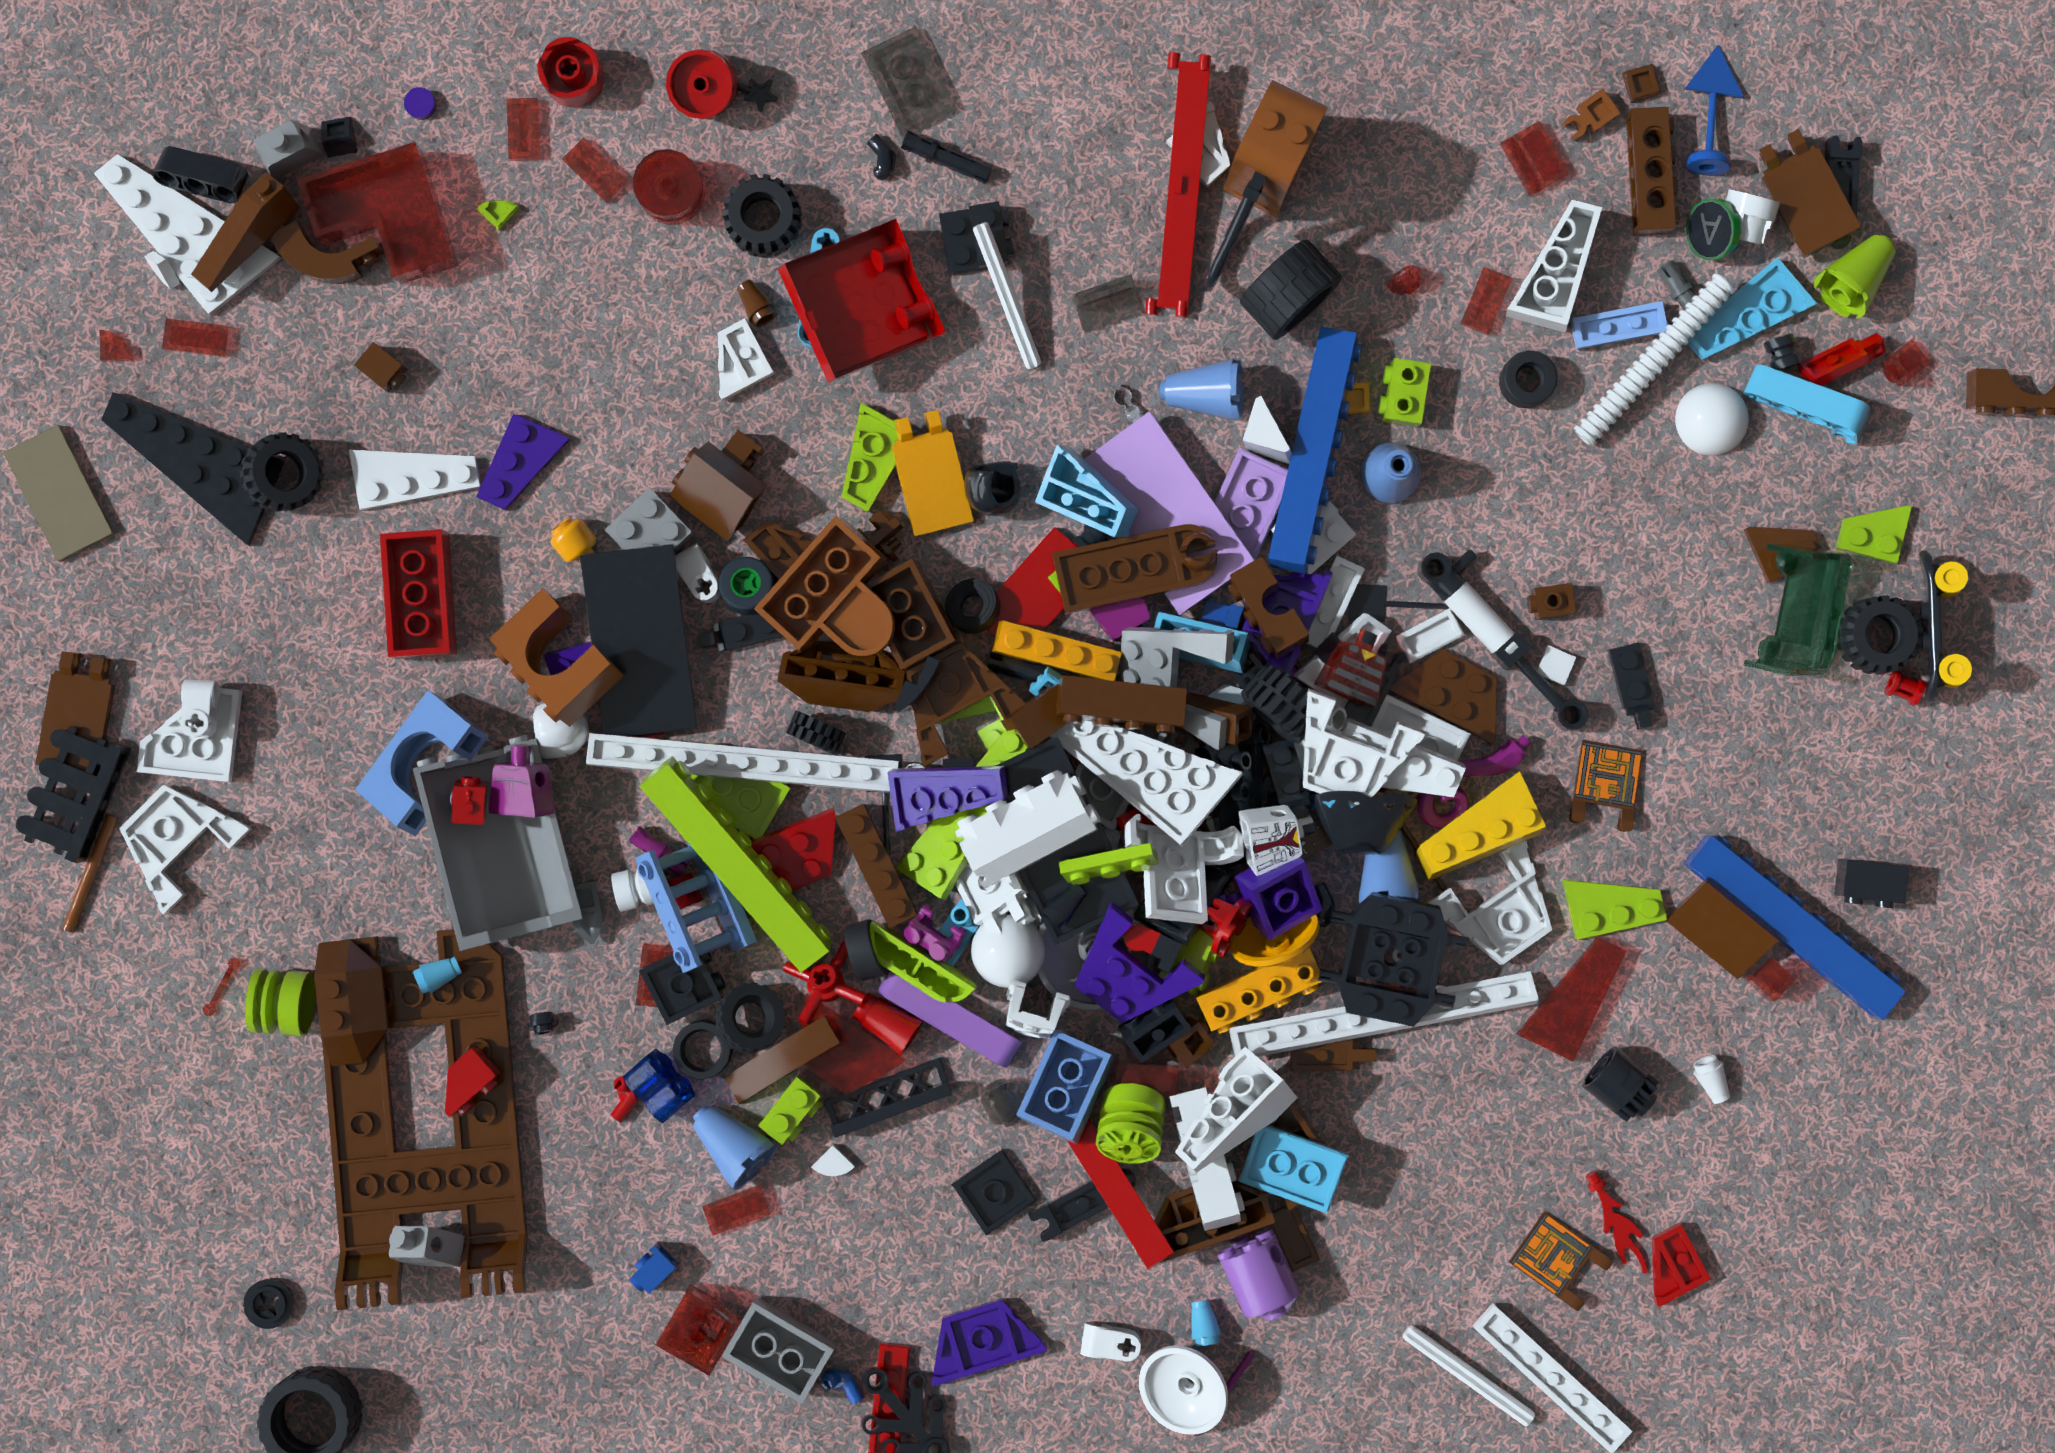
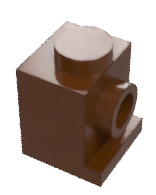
(742, 450)
(1565, 604)
(1197, 1045)

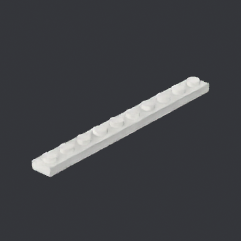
(741, 762)
(1337, 1025)

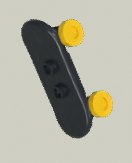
(1940, 582)

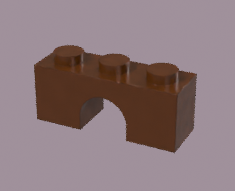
(1279, 632)

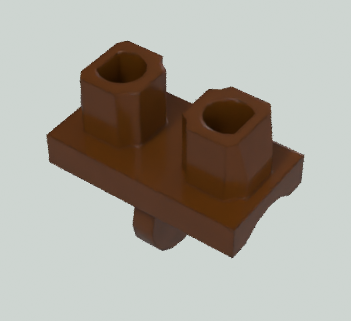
(887, 529)

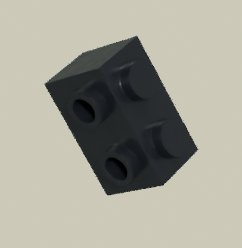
(1871, 881)
(1155, 1029)

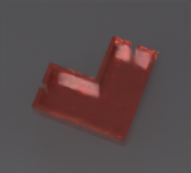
(385, 194)

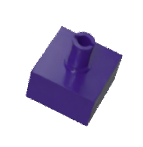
(1280, 897)

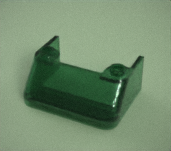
(1808, 611)

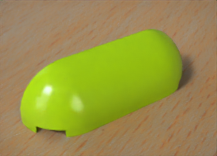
(918, 967)

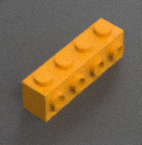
(1257, 989)

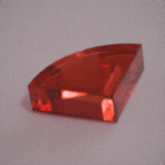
(113, 347)

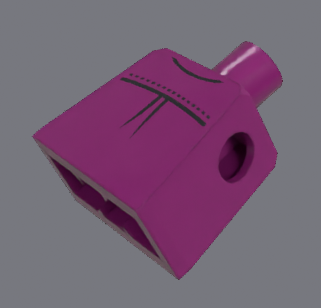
(521, 786)

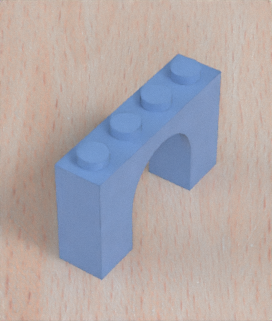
(388, 780)

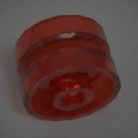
(656, 174)

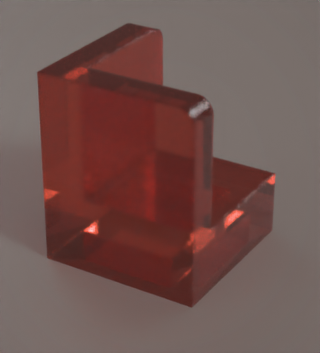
(1770, 980)

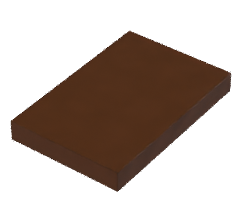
(1723, 928)

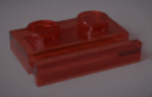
(1534, 158)

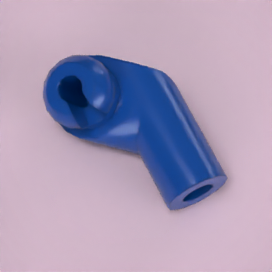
(842, 1380)

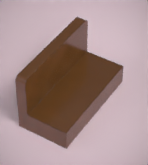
(1036, 718)

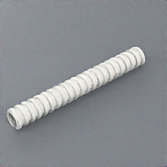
(1654, 359)

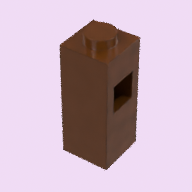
(1238, 716)

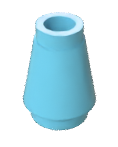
(436, 974)
(1204, 1324)

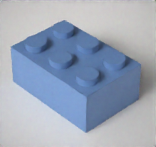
(1066, 1087)

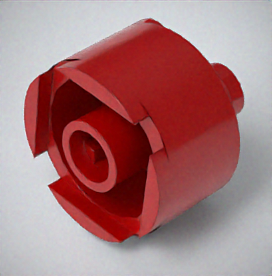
(554, 71)

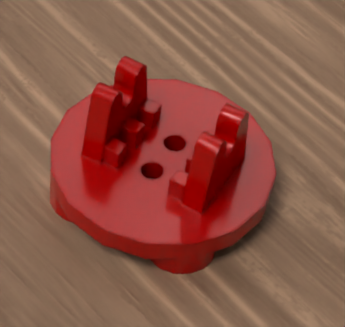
(1226, 922)

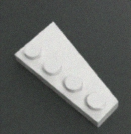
(403, 477)

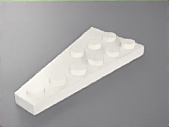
(178, 230)

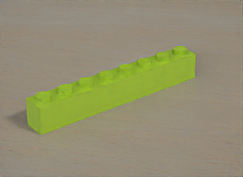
(736, 863)

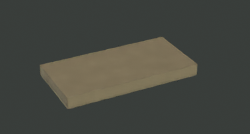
(59, 493)

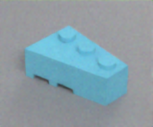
(1085, 495)

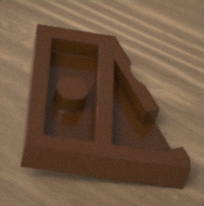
(1760, 536)
(776, 546)

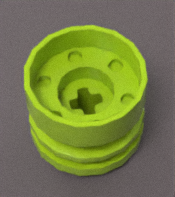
(280, 1002)
(1131, 1123)

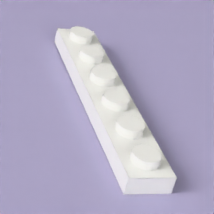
(1552, 1378)

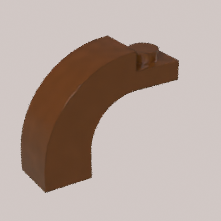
(329, 268)

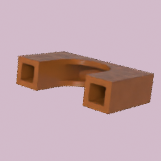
(522, 645)

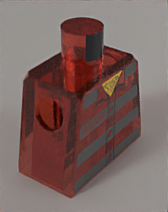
(1354, 671)

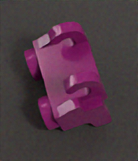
(922, 934)

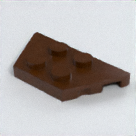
(1454, 693)

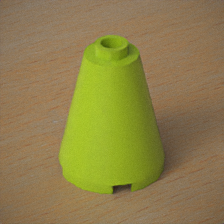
(1855, 278)

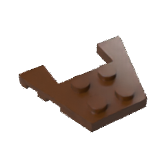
(958, 685)

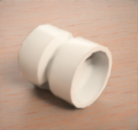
(630, 890)

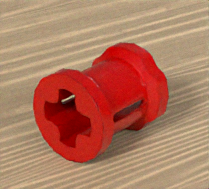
(1905, 687)

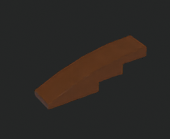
(782, 1059)

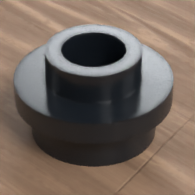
(542, 1023)

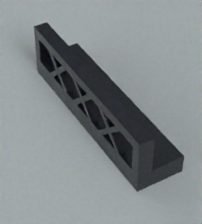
(890, 1109)

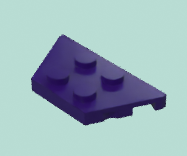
(1294, 591)
(982, 1340)

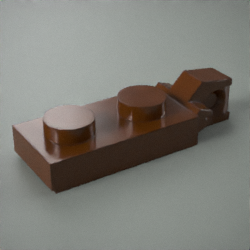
(1331, 1057)

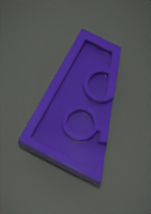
(518, 460)

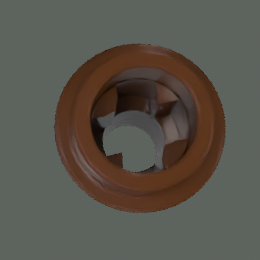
(757, 305)

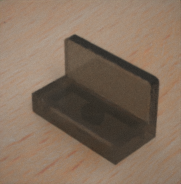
(1107, 303)

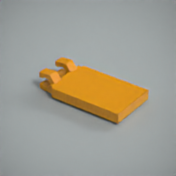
(930, 476)

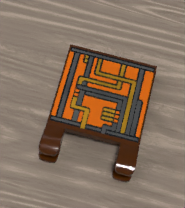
(1607, 778)
(1555, 1256)

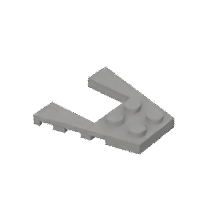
(1153, 659)

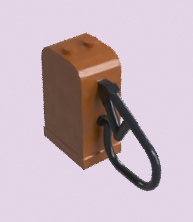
(1268, 161)

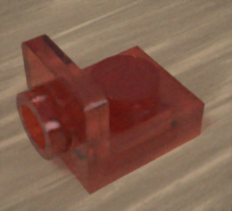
(1904, 363)

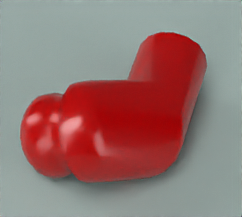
(627, 1100)

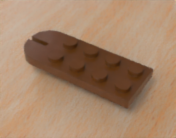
(1133, 567)

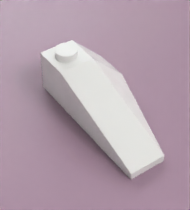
(1241, 1105)

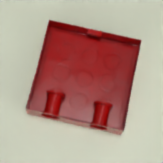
(860, 301)

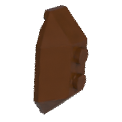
(841, 680)
(349, 1001)
(1183, 1226)

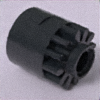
(1621, 1084)

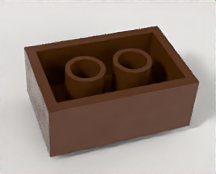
(920, 619)

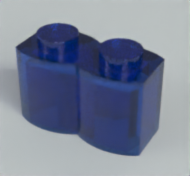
(659, 1085)

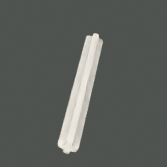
(1007, 295)
(1468, 1375)

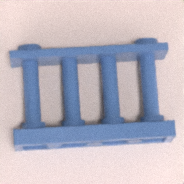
(724, 905)

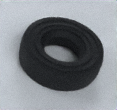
(982, 620)

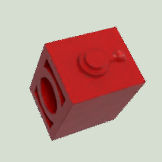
(469, 801)

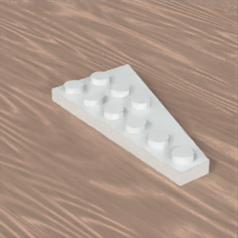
(1154, 777)

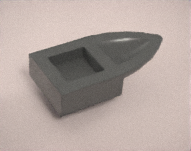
(590, 909)

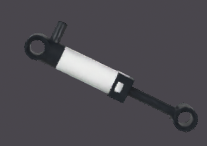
(1492, 631)

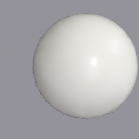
(1712, 419)
(1008, 955)

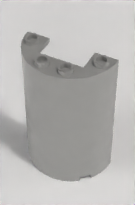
(499, 874)

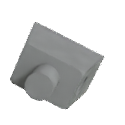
(286, 148)
(413, 1246)

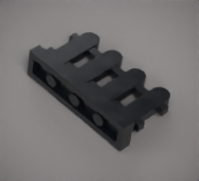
(98, 786)

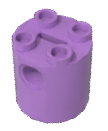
(1260, 1276)

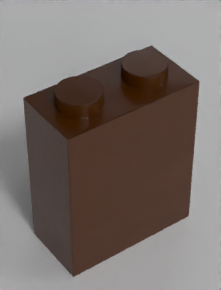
(716, 490)

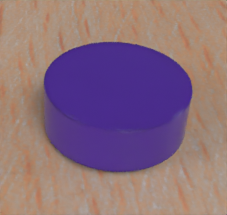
(420, 103)

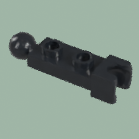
(1846, 172)
(1072, 1208)

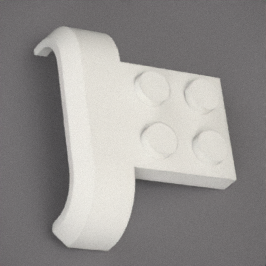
(1178, 883)

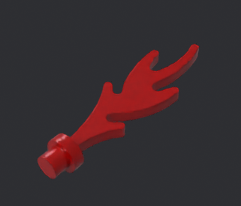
(1621, 1225)

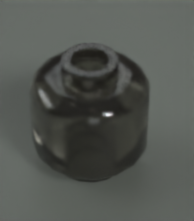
(1002, 1102)

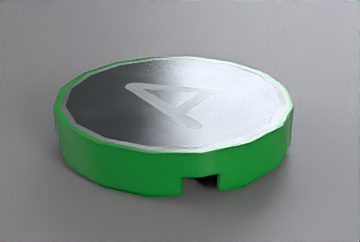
(1713, 229)

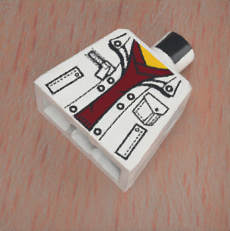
(1272, 836)

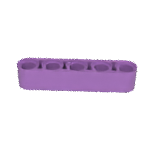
(953, 1020)

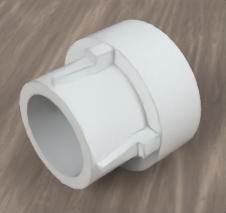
(1754, 213)

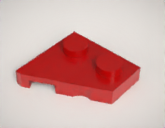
(1675, 1265)

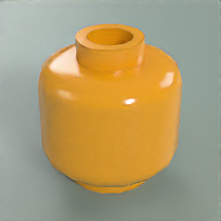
(572, 539)

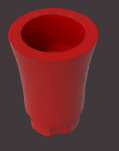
(888, 1023)

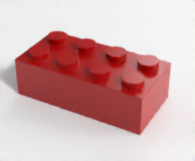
(418, 594)

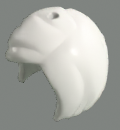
(558, 739)

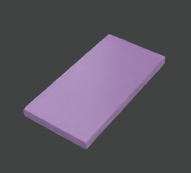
(1168, 494)

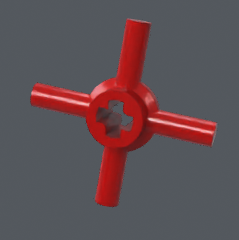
(825, 984)

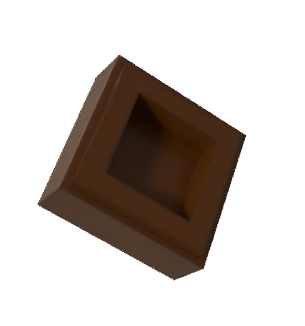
(1641, 83)

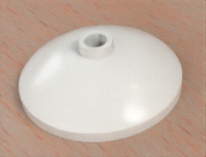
(1175, 1400)

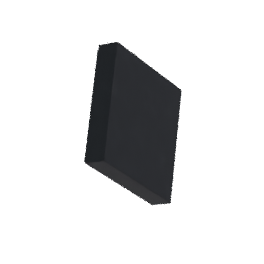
(994, 1192)

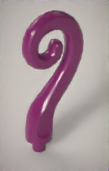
(1499, 762)

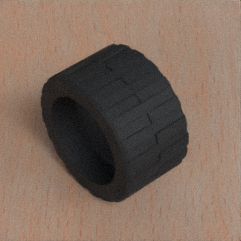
(1290, 289)
(329, 1384)

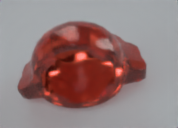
(1406, 282)

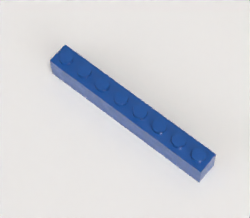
(1314, 450)
(1798, 930)

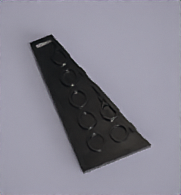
(195, 460)

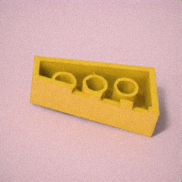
(1488, 827)

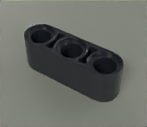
(200, 174)

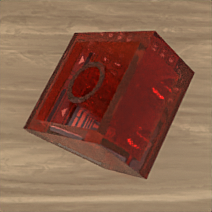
(698, 1330)

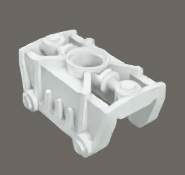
(1032, 1024)

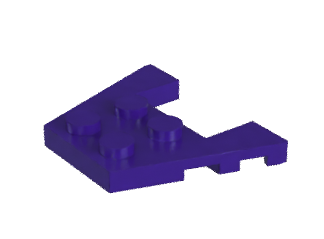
(1120, 980)

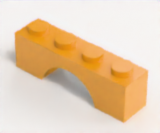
(1055, 651)

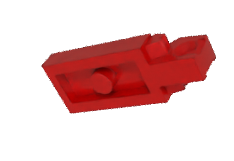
(1841, 359)

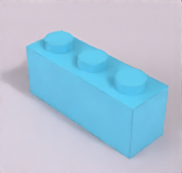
(1240, 644)

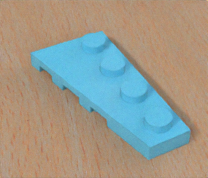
(1757, 305)

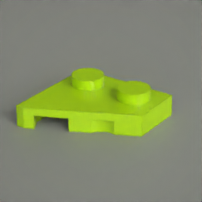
(1875, 534)

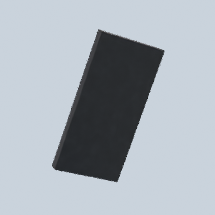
(641, 629)
(1044, 876)

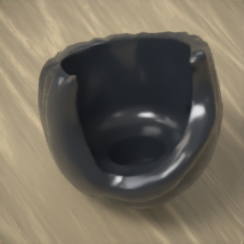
(993, 488)

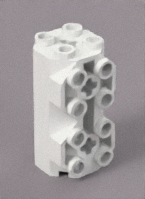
(1027, 828)

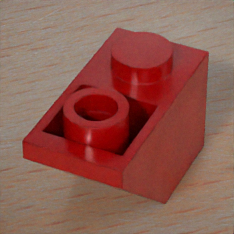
(468, 1078)

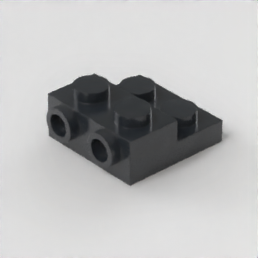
(960, 242)
(679, 992)

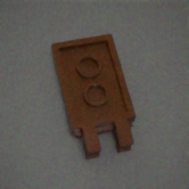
(1808, 196)
(76, 702)

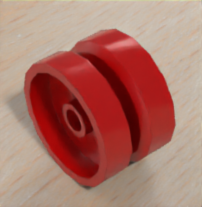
(720, 83)

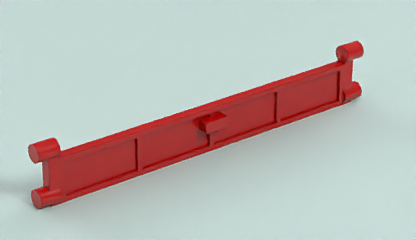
(1183, 185)

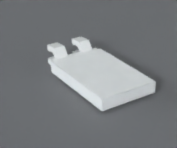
(993, 902)

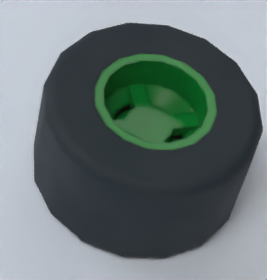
(740, 577)

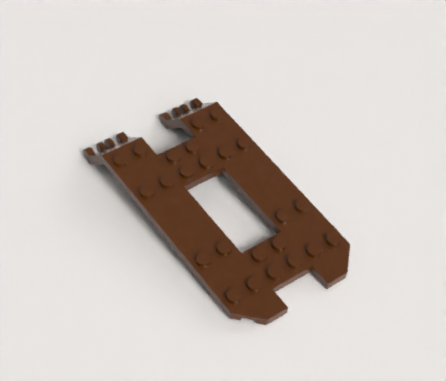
(475, 1175)

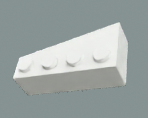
(1558, 270)
(1422, 769)
(1213, 1183)

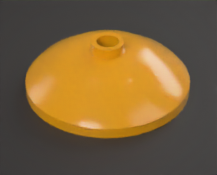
(1258, 951)

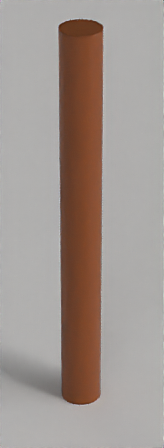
(90, 873)

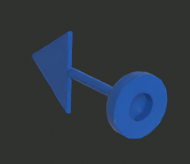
(1717, 79)

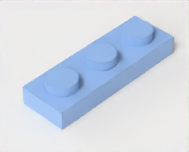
(1618, 325)

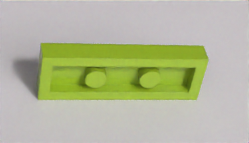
(1109, 863)

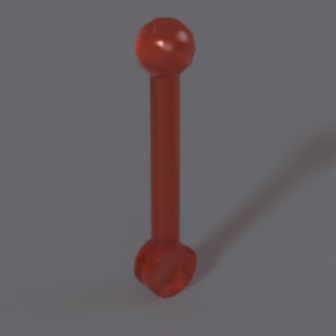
(209, 1009)

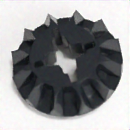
(254, 1300)

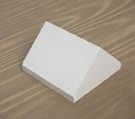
(1264, 436)

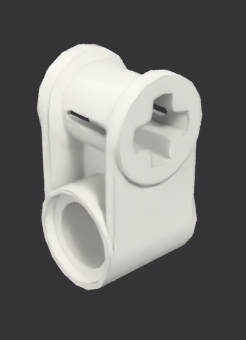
(694, 570)
(199, 703)
(1103, 1342)

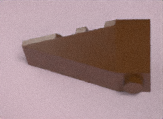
(249, 224)

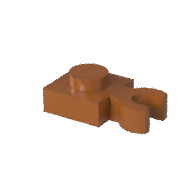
(1594, 113)

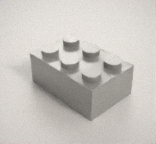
(779, 1350)

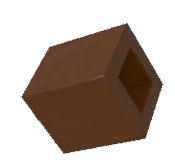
(381, 368)

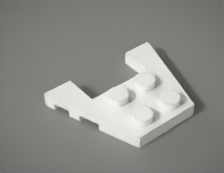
(1346, 764)
(165, 830)
(1509, 918)

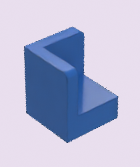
(1221, 614)

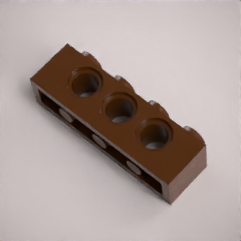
(1646, 218)

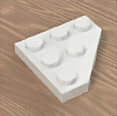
(177, 754)

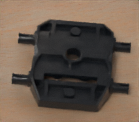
(1399, 924)

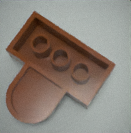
(830, 594)

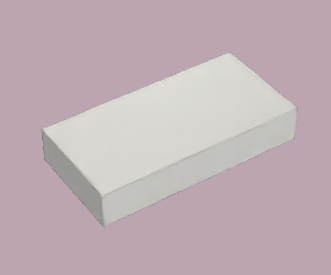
(1429, 635)

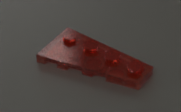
(1573, 1003)

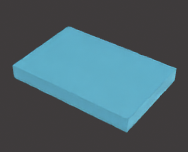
(1293, 1168)

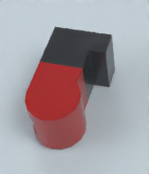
(1142, 938)

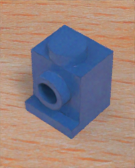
(653, 1269)

